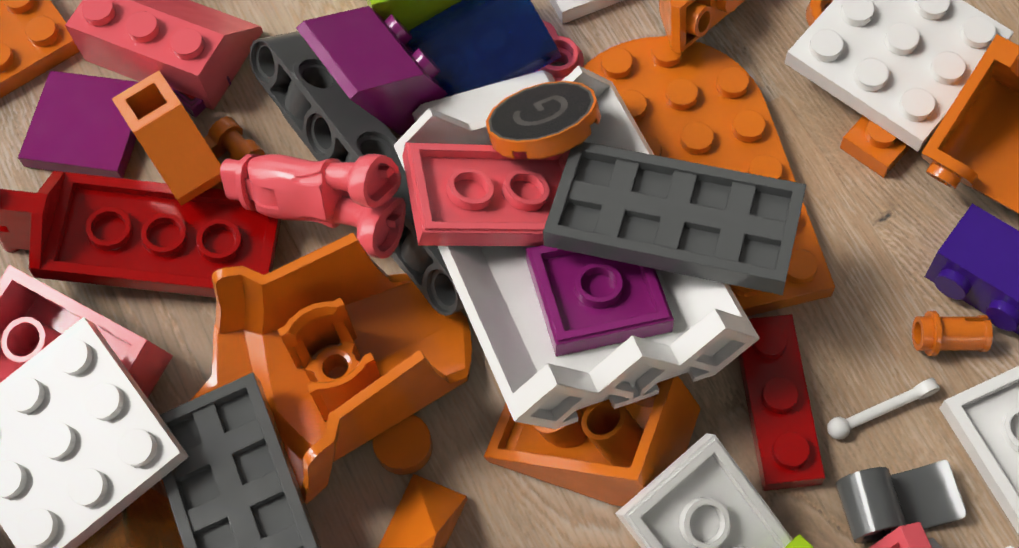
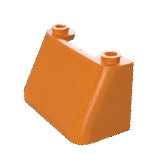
(981, 130)

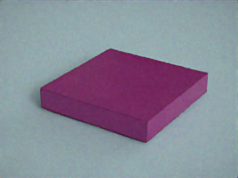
(79, 127)
(596, 299)

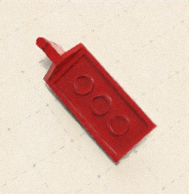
(133, 234)

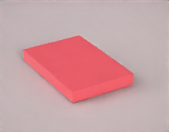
(478, 195)

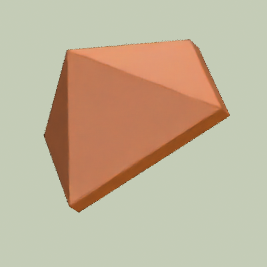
(424, 516)

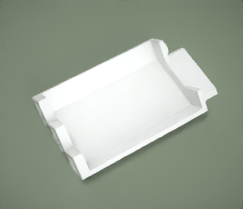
(505, 309)

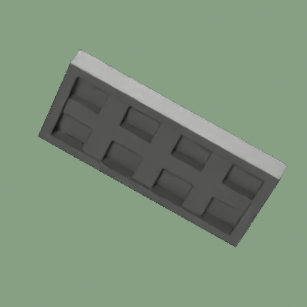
(676, 216)
(237, 475)

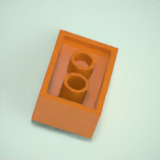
(608, 449)

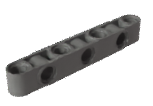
(344, 131)

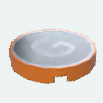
(543, 119)

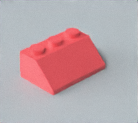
(179, 38)
(37, 315)

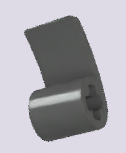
(881, 502)

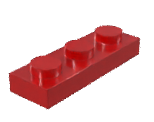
(780, 407)

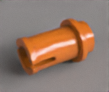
(939, 333)

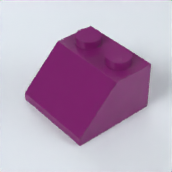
(374, 63)

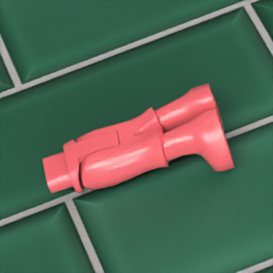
(323, 193)

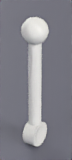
(840, 427)

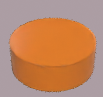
(404, 446)

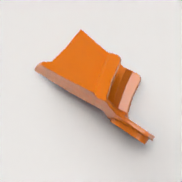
(334, 351)

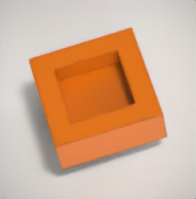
(873, 146)

